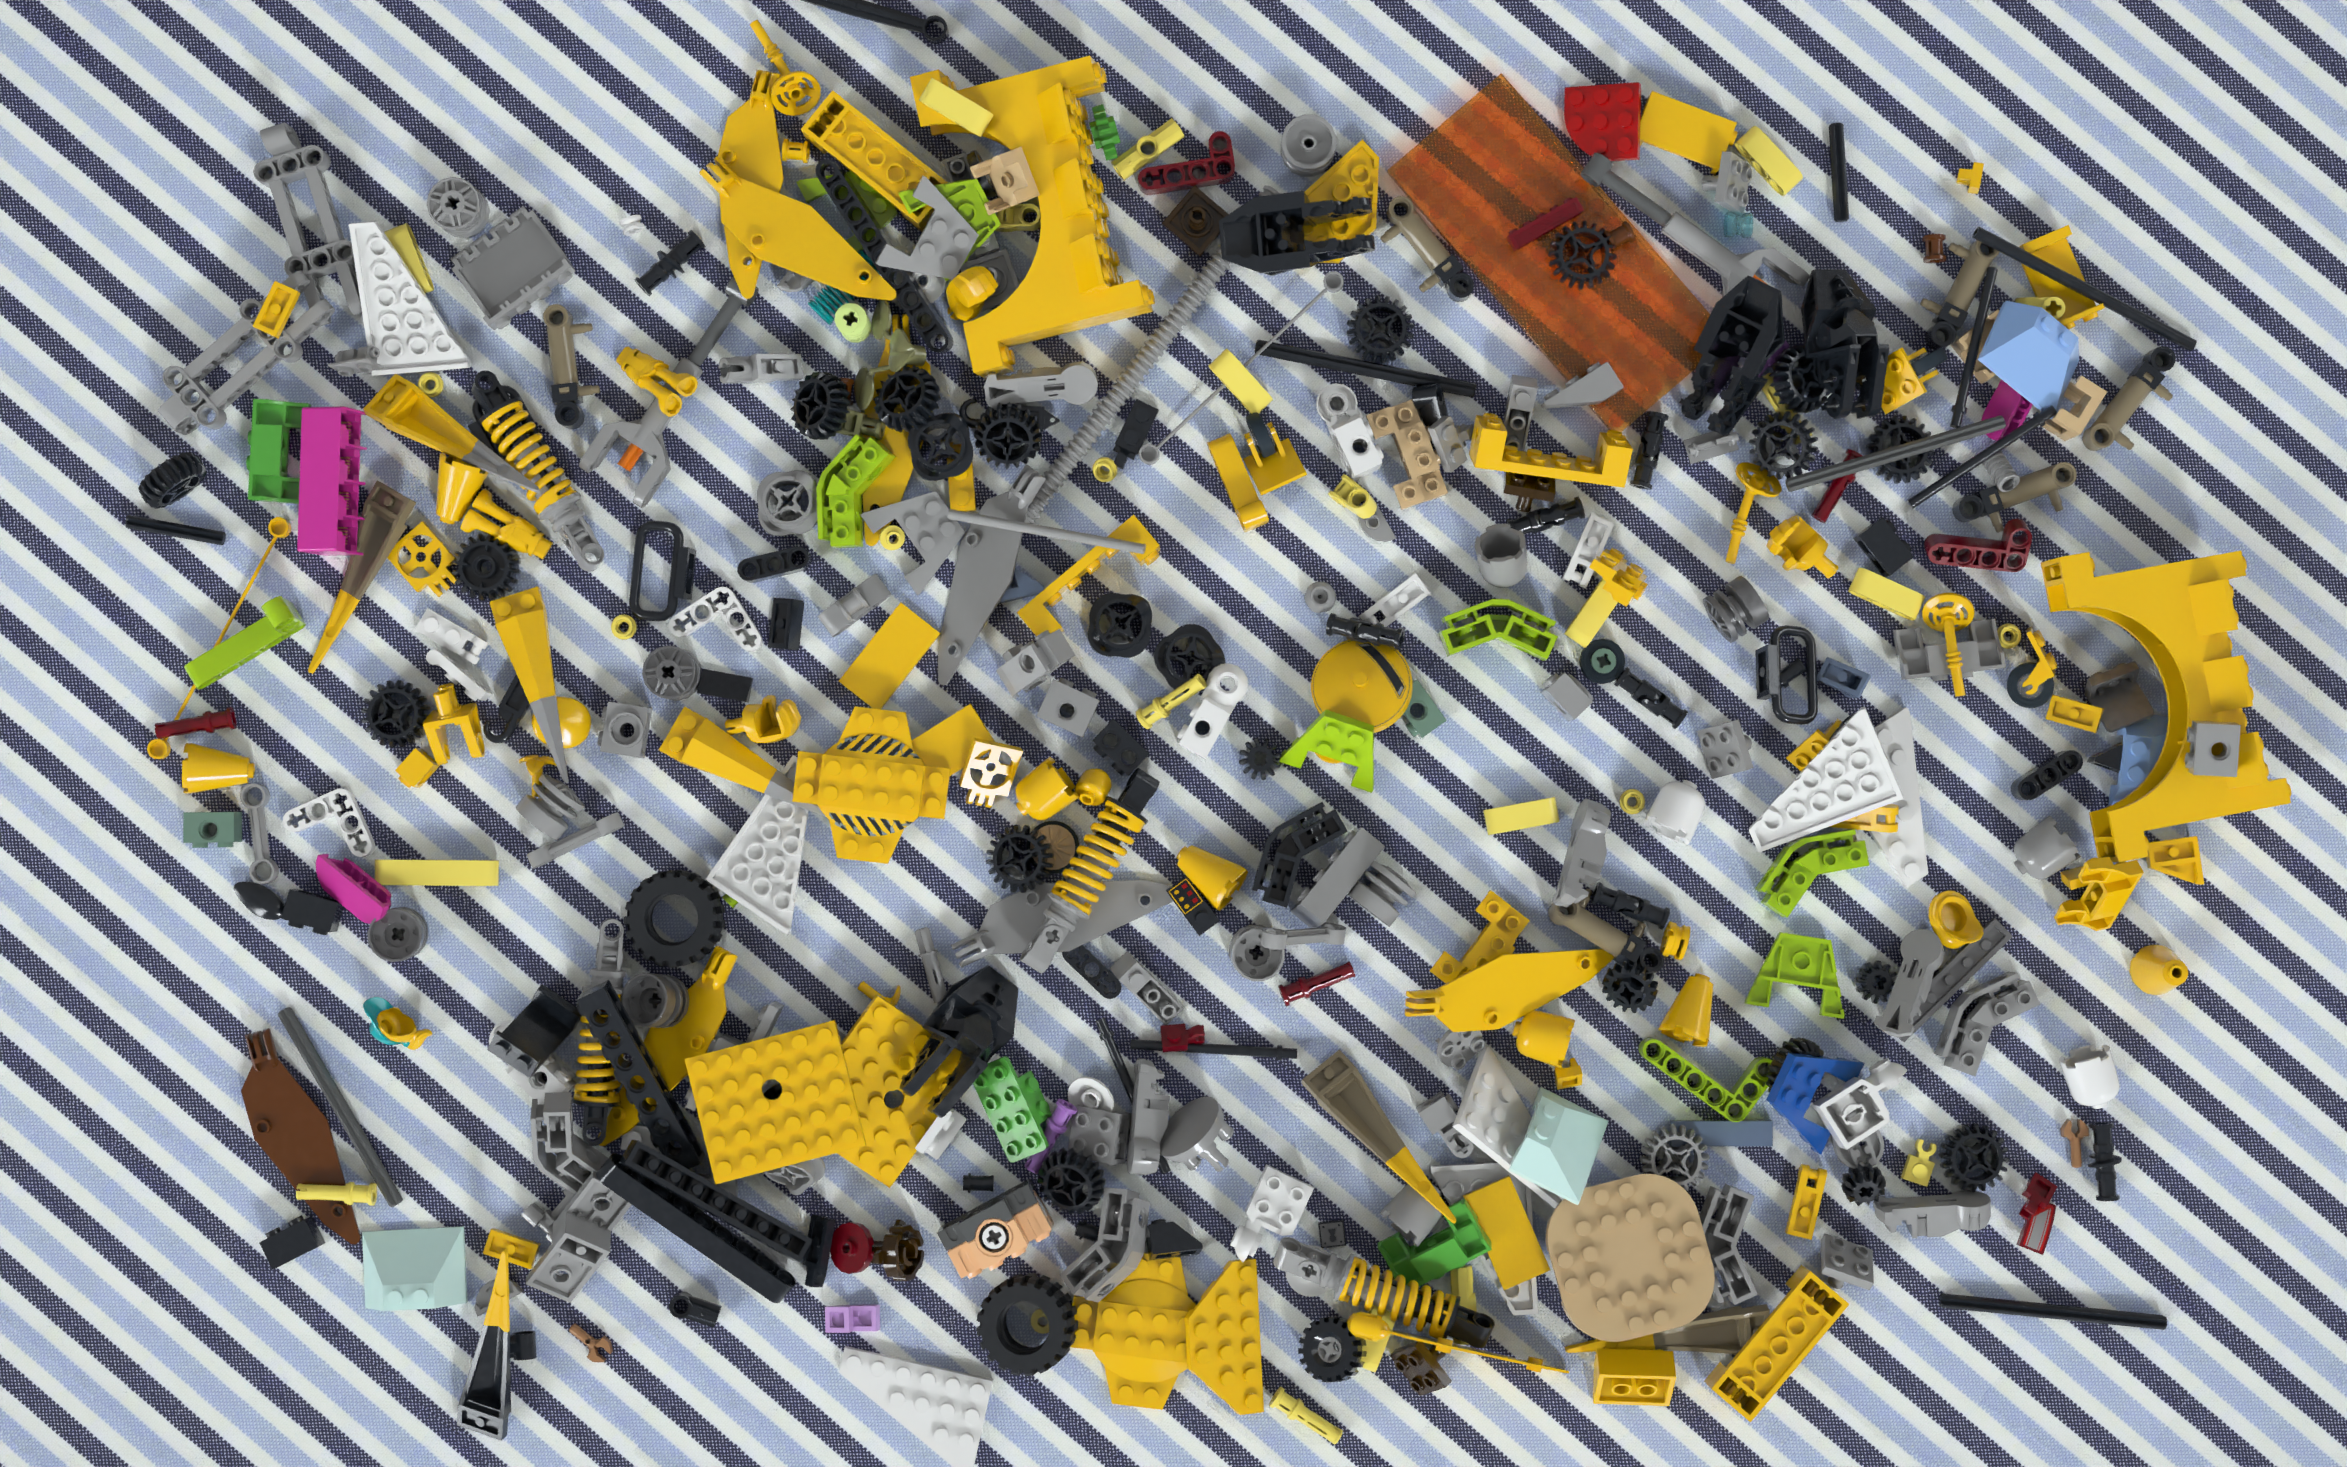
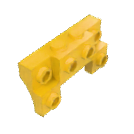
(1622, 580)
(2104, 896)
(1494, 940)

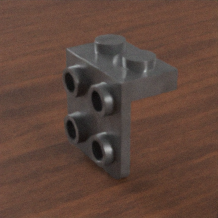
(2119, 696)

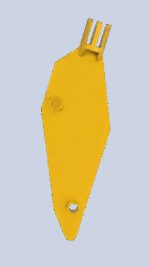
(752, 153)
(792, 235)
(892, 482)
(1506, 988)
(684, 1040)
(1374, 1328)

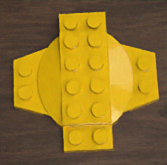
(1139, 1332)

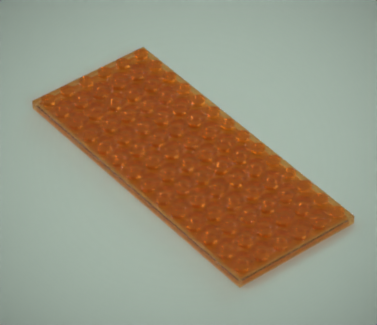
(1504, 166)

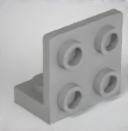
(1101, 1134)

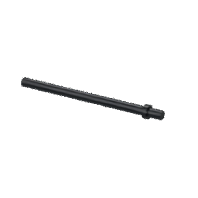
(1959, 408)
(2038, 419)
(1222, 1049)
(1123, 1073)

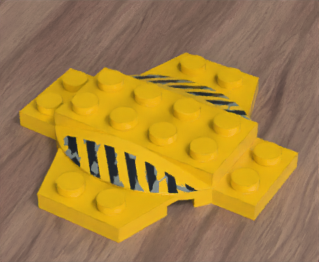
(871, 785)

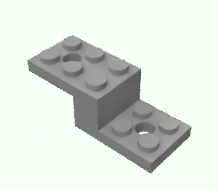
(768, 1018)
(578, 1241)

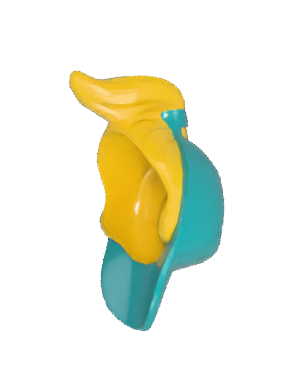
(392, 1026)

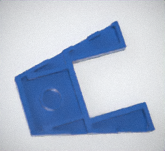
(1797, 1085)

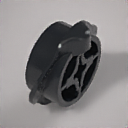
(926, 469)
(1139, 608)
(1163, 654)

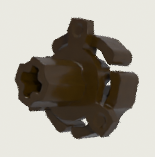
(900, 1252)

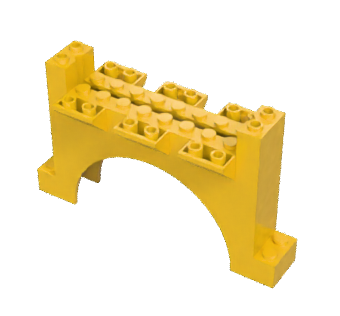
(1074, 269)
(2183, 623)

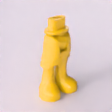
(648, 371)
(517, 533)

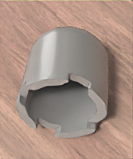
(1502, 555)
(2044, 850)
(1412, 1214)

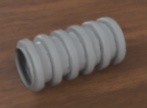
(2001, 472)

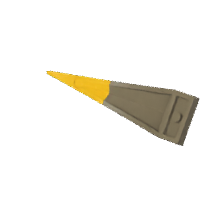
(377, 535)
(1349, 1100)
(1712, 1332)

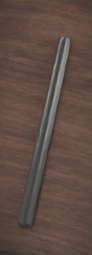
(1895, 453)
(340, 1107)

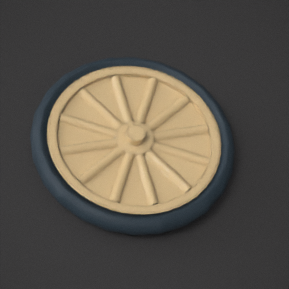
(1063, 842)

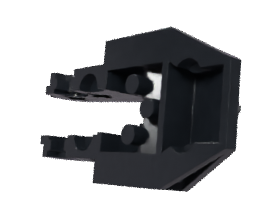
(1270, 232)
(1740, 325)
(1844, 343)
(979, 1009)

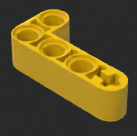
(1237, 483)

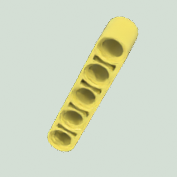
(437, 872)

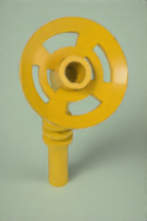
(791, 79)
(1753, 487)
(1946, 625)

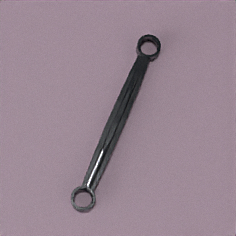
(884, 15)

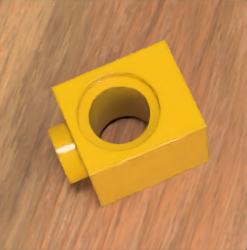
(416, 768)

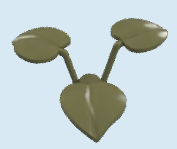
(901, 354)

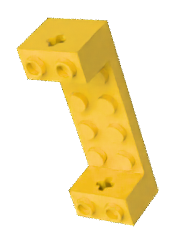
(869, 153)
(1491, 453)
(1035, 612)
(1778, 1344)

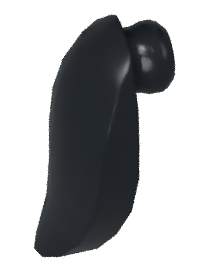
(260, 900)

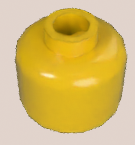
(1093, 787)

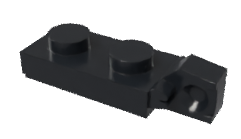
(1134, 432)
(818, 1253)

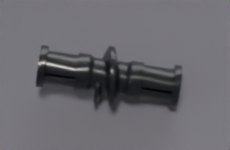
(669, 263)
(2104, 1161)

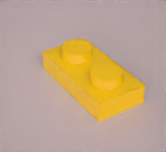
(276, 309)
(2074, 713)
(520, 1250)

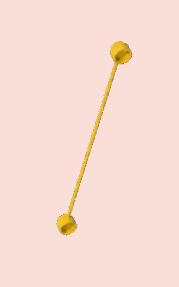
(278, 528)

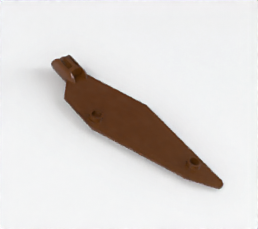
(294, 1132)

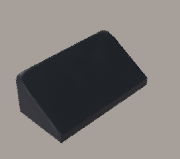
(786, 624)
(725, 685)

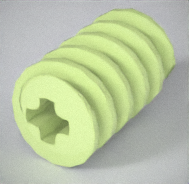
(848, 314)

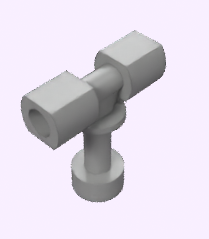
(545, 1220)

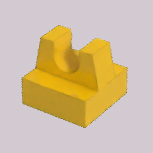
(1971, 177)
(1568, 1076)

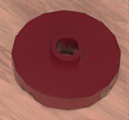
(852, 1248)

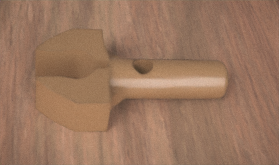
(2075, 1140)
(592, 1343)

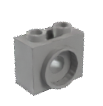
(1063, 693)
(1566, 695)
(616, 718)
(2202, 738)

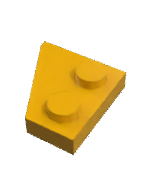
(2177, 858)

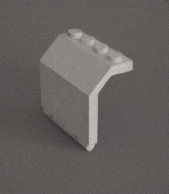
(512, 267)

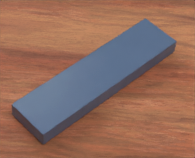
(1728, 1132)

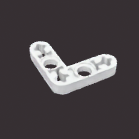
(725, 612)
(333, 809)

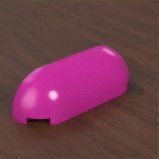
(2009, 405)
(353, 888)

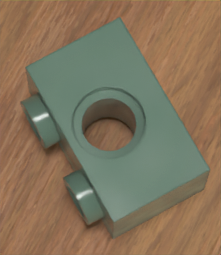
(1431, 714)
(197, 828)

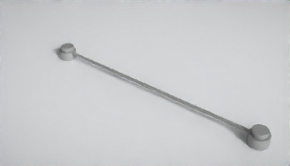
(1332, 282)

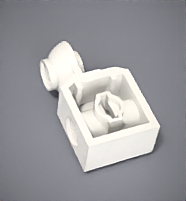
(1348, 429)
(1214, 710)
(558, 1078)
(1856, 1107)
(1273, 1205)

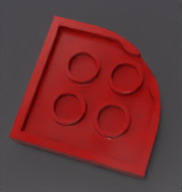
(1605, 119)

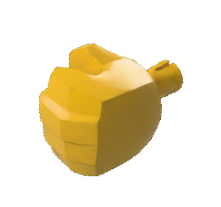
(969, 291)
(1800, 547)
(765, 722)

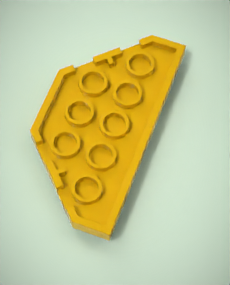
(1350, 177)
(1225, 1338)

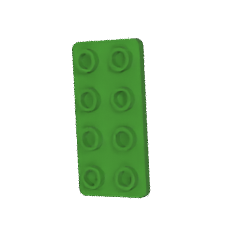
(1013, 1108)

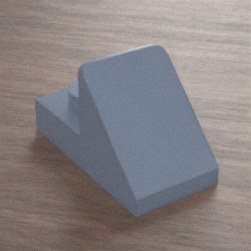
(1026, 588)
(1843, 678)

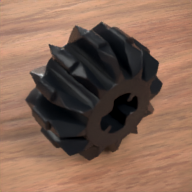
(1251, 757)
(1868, 978)
(1863, 1184)

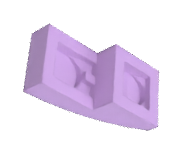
(852, 1318)

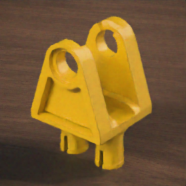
(449, 712)

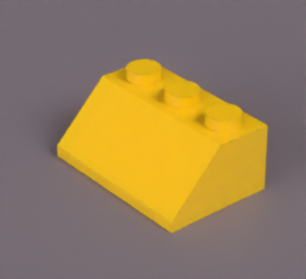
(1633, 1377)

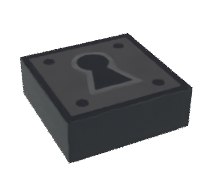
(1332, 1233)

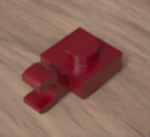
(1177, 1038)
(2038, 1192)

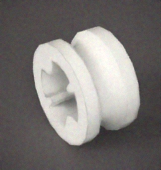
(632, 224)

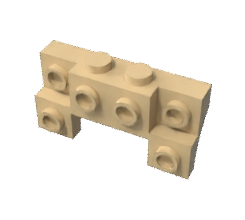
(1415, 451)

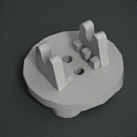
(1459, 1047)

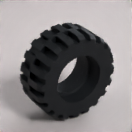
(641, 925)
(1000, 1342)

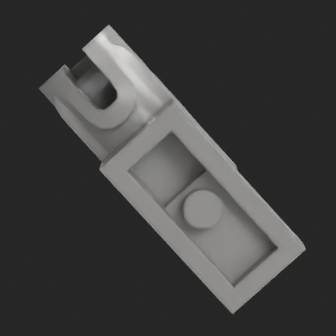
(761, 368)

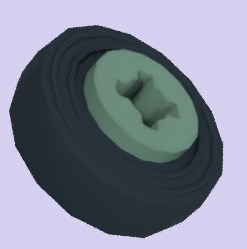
(1593, 658)

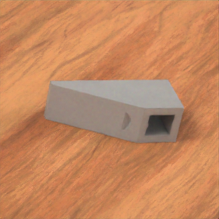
(1590, 390)
(1519, 410)
(1146, 988)

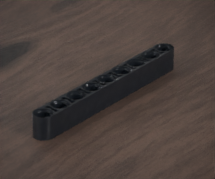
(874, 249)
(698, 1230)

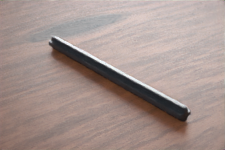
(1365, 368)
(2052, 1311)

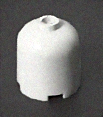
(1676, 811)
(2091, 1075)

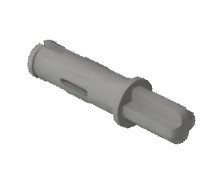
(930, 963)

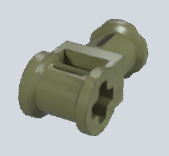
(857, 424)

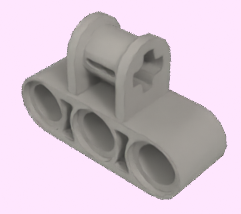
(854, 605)

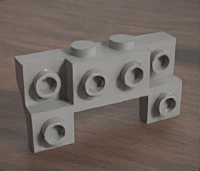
(1978, 654)

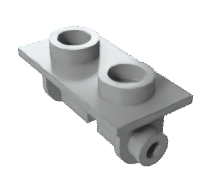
(356, 361)
(1710, 445)

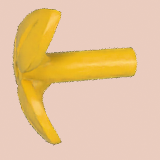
(535, 767)
(870, 993)

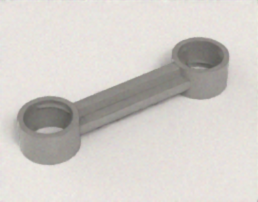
(259, 833)
(550, 852)
(1278, 939)

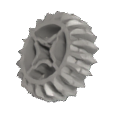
(1681, 1152)

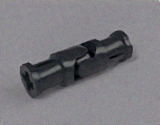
(1649, 447)
(1548, 517)
(1366, 632)
(1646, 695)
(1627, 904)

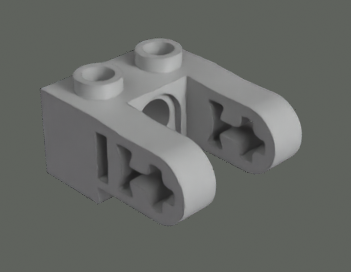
(1439, 1116)

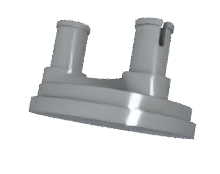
(1193, 1133)

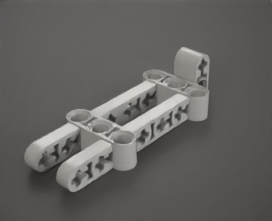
(286, 148)
(187, 416)

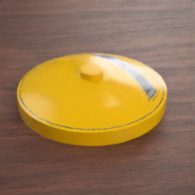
(1363, 683)

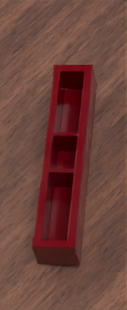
(1544, 223)

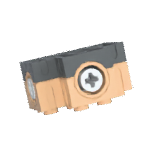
(996, 1230)

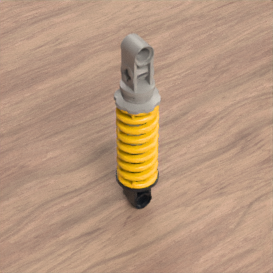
(524, 453)
(1072, 897)
(593, 1095)
(1353, 1279)

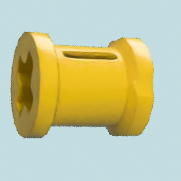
(795, 150)

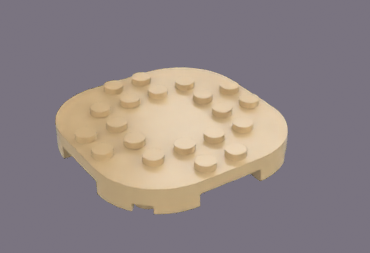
(1630, 1258)

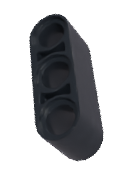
(762, 564)
(2058, 773)

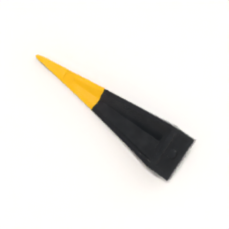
(487, 1390)

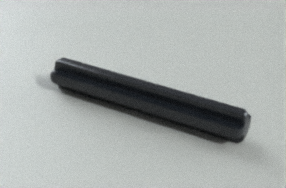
(1838, 172)
(175, 530)

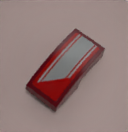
(2037, 1229)

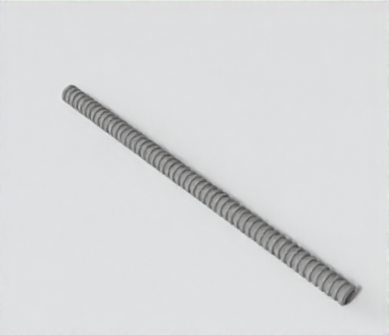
(1131, 378)

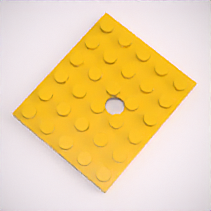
(877, 1055)
(759, 1134)

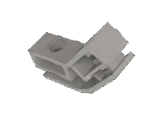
(1031, 663)
(1974, 1031)
(563, 1142)
(1722, 1241)
(1117, 1249)

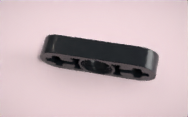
(1101, 987)

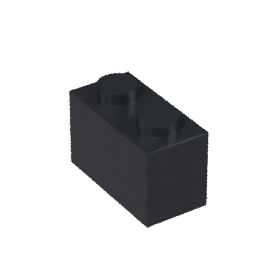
(1884, 547)
(312, 911)
(292, 1242)

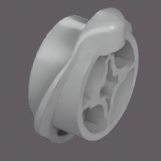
(770, 486)
(799, 1175)

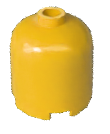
(1045, 791)
(1543, 1036)

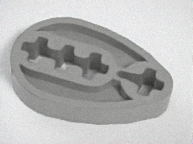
(1873, 1146)

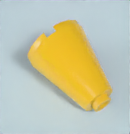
(456, 487)
(213, 769)
(1211, 874)
(2157, 970)
(1690, 1012)

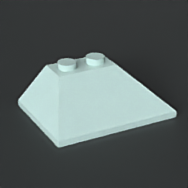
(1559, 1146)
(414, 1268)

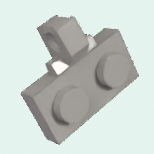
(1450, 441)

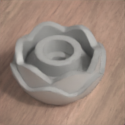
(1320, 605)

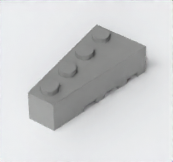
(1338, 878)

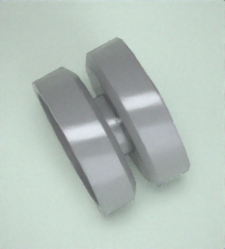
(1305, 130)

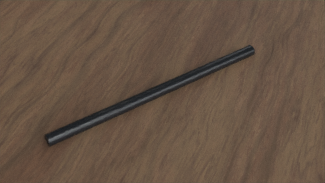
(2084, 288)

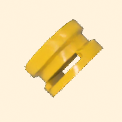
(1675, 940)

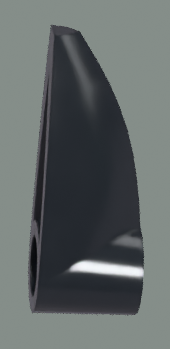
(1430, 402)

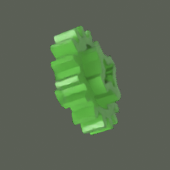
(1104, 132)

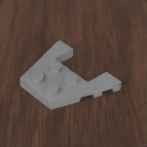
(942, 243)
(927, 527)

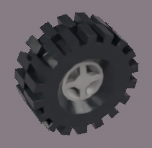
(1320, 1347)

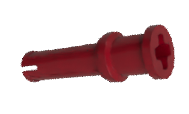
(1834, 491)
(207, 722)
(1305, 987)

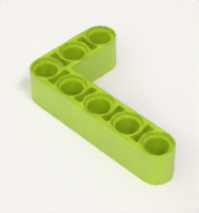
(279, 623)
(1705, 1083)

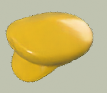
(574, 722)
(1954, 920)

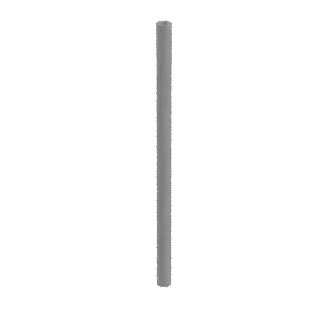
(1046, 531)

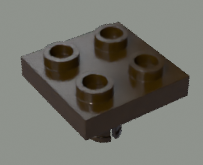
(1195, 221)
(1528, 488)
(1421, 1367)

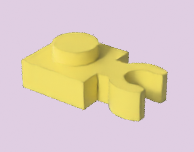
(1918, 1167)

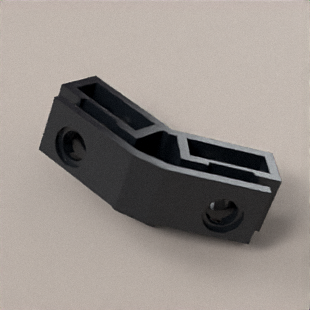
(1291, 849)

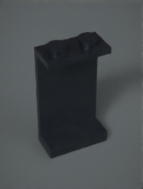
(536, 1032)

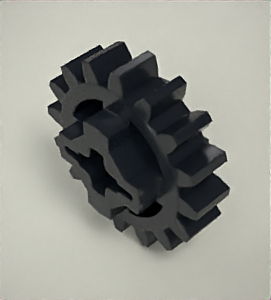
(1630, 987)

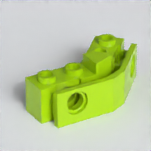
(842, 490)
(1500, 627)
(1803, 870)

